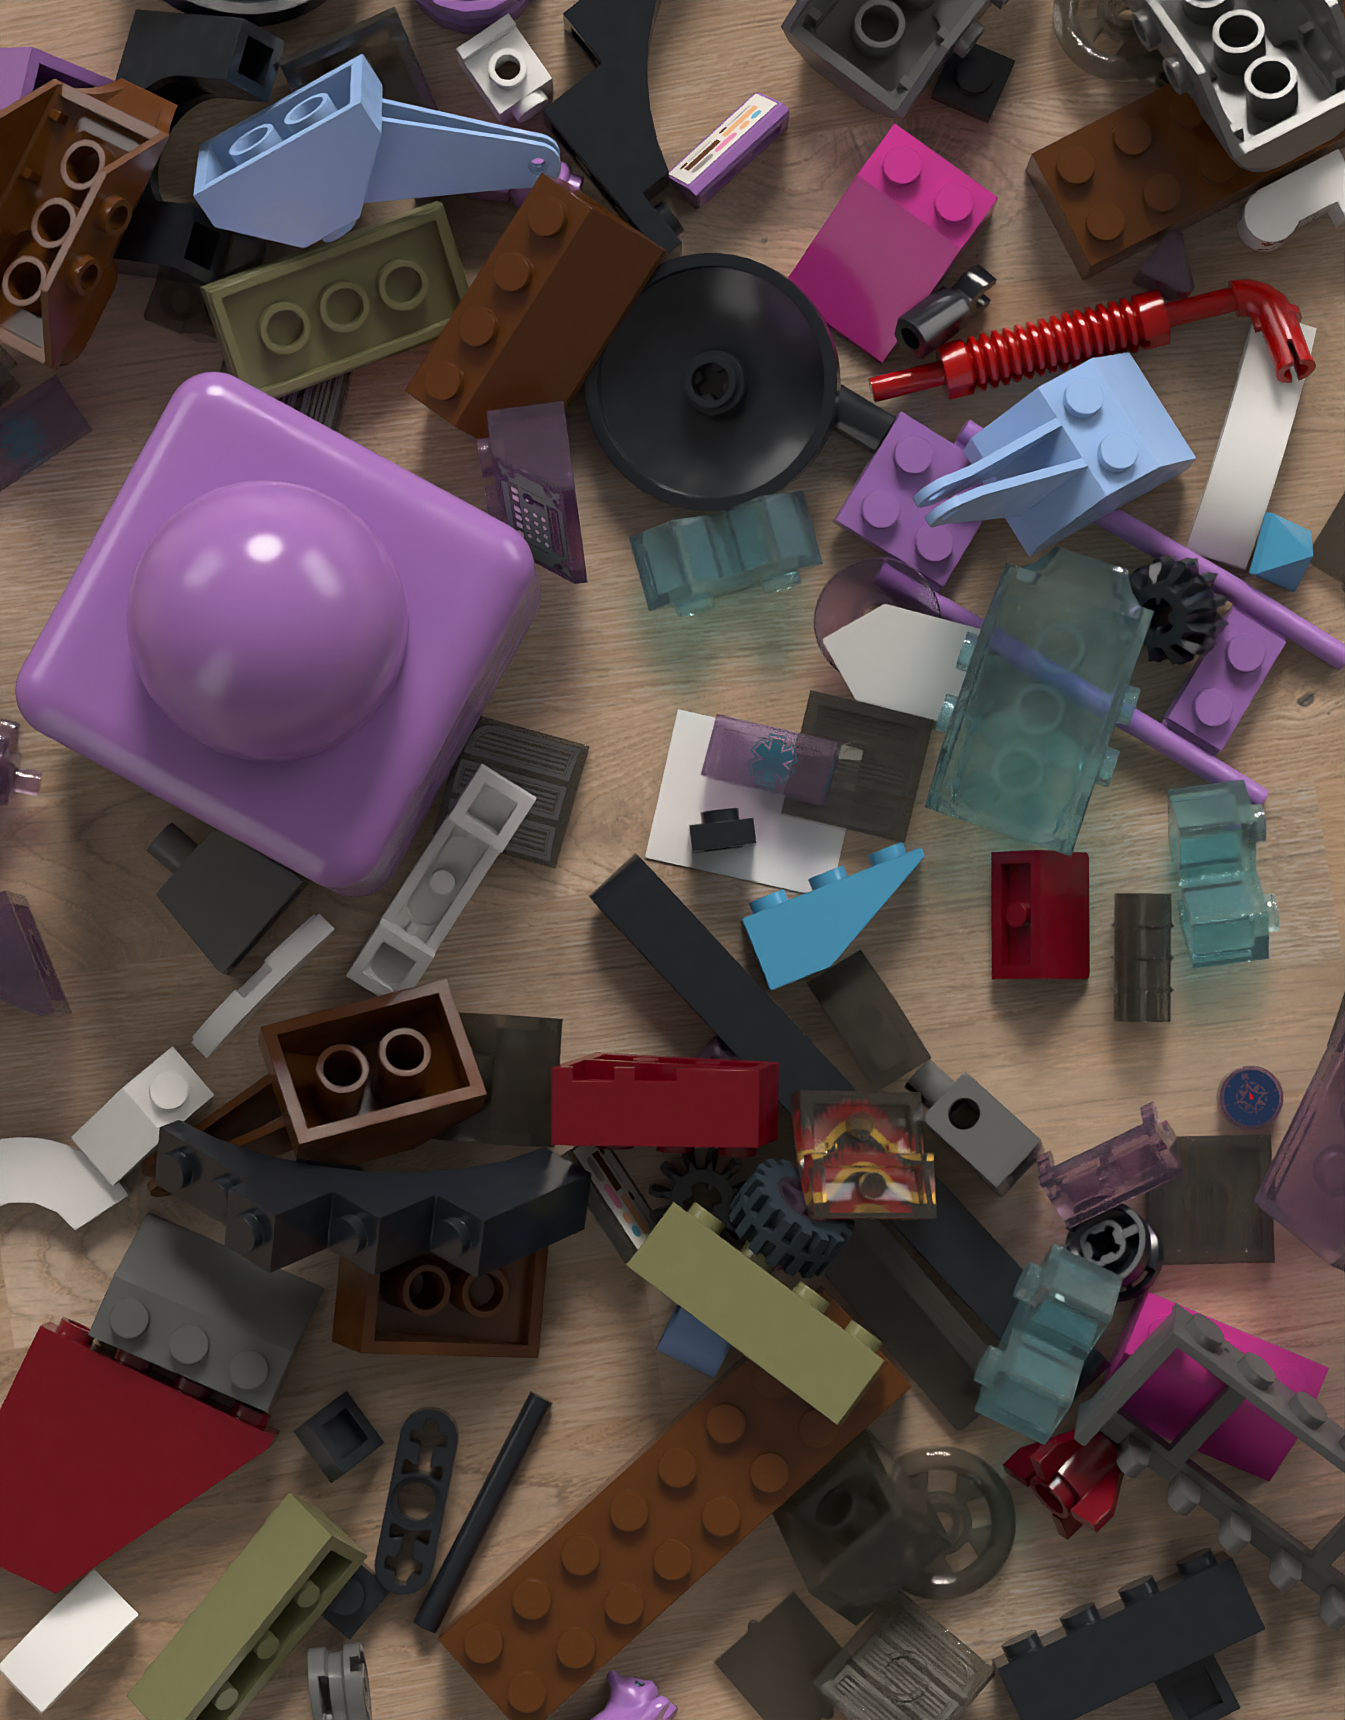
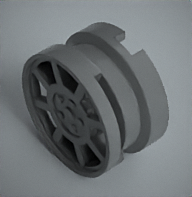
(347, 1681)

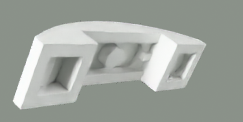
(1246, 456)
(441, 883)

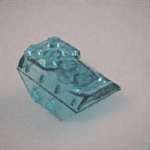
(1041, 700)

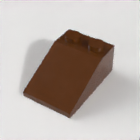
(441, 1309)

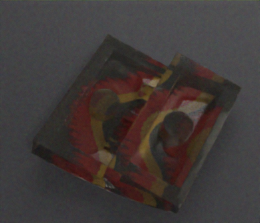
(863, 1155)

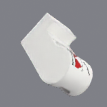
(1293, 202)

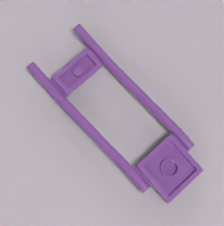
(1220, 681)

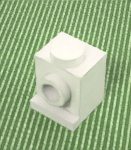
(492, 48)

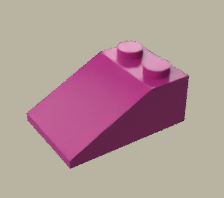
(891, 241)

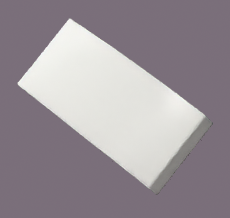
(67, 1641)

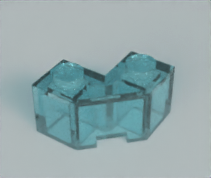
(726, 553)
(1222, 899)
(1042, 1352)

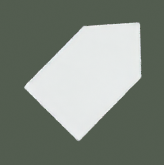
(900, 659)

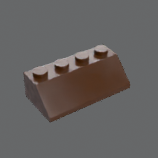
(537, 309)

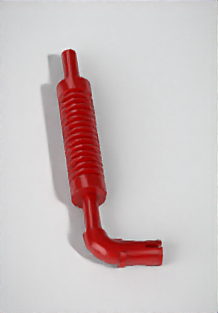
(1101, 332)

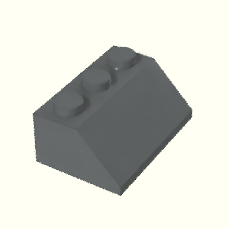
(206, 1312)

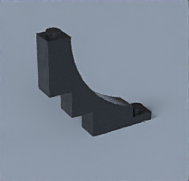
(608, 115)

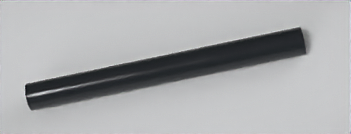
(483, 1512)

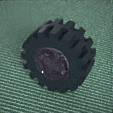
(777, 1223)

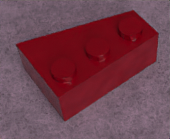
(665, 1103)

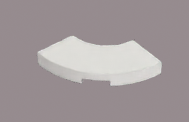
(274, 973)
(55, 1178)

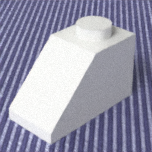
(129, 1123)

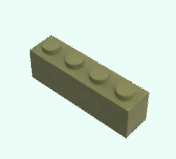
(758, 1313)
(250, 1618)

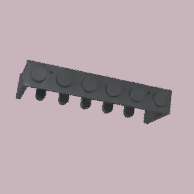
(1189, 1484)

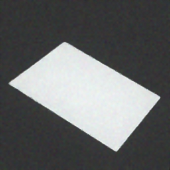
(785, 847)

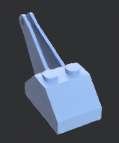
(336, 144)
(1065, 455)

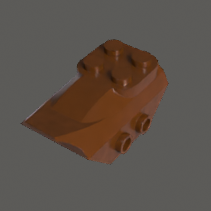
(66, 197)

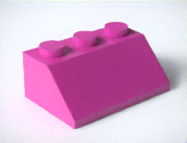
(1184, 1388)

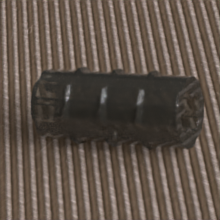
(1142, 957)

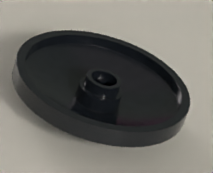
(715, 384)

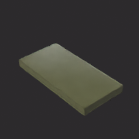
(339, 302)

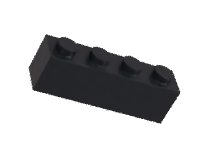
(1129, 1641)

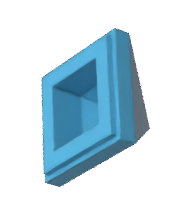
(1282, 552)

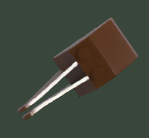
(354, 1082)

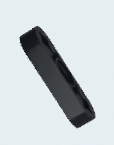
(423, 1550)

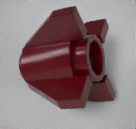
(1071, 1479)

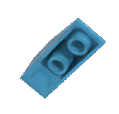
(815, 928)

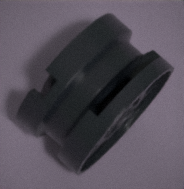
(1121, 1244)

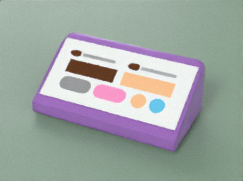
(729, 148)

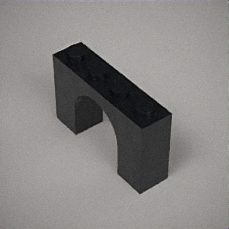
(188, 63)

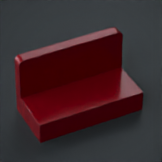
(1040, 915)

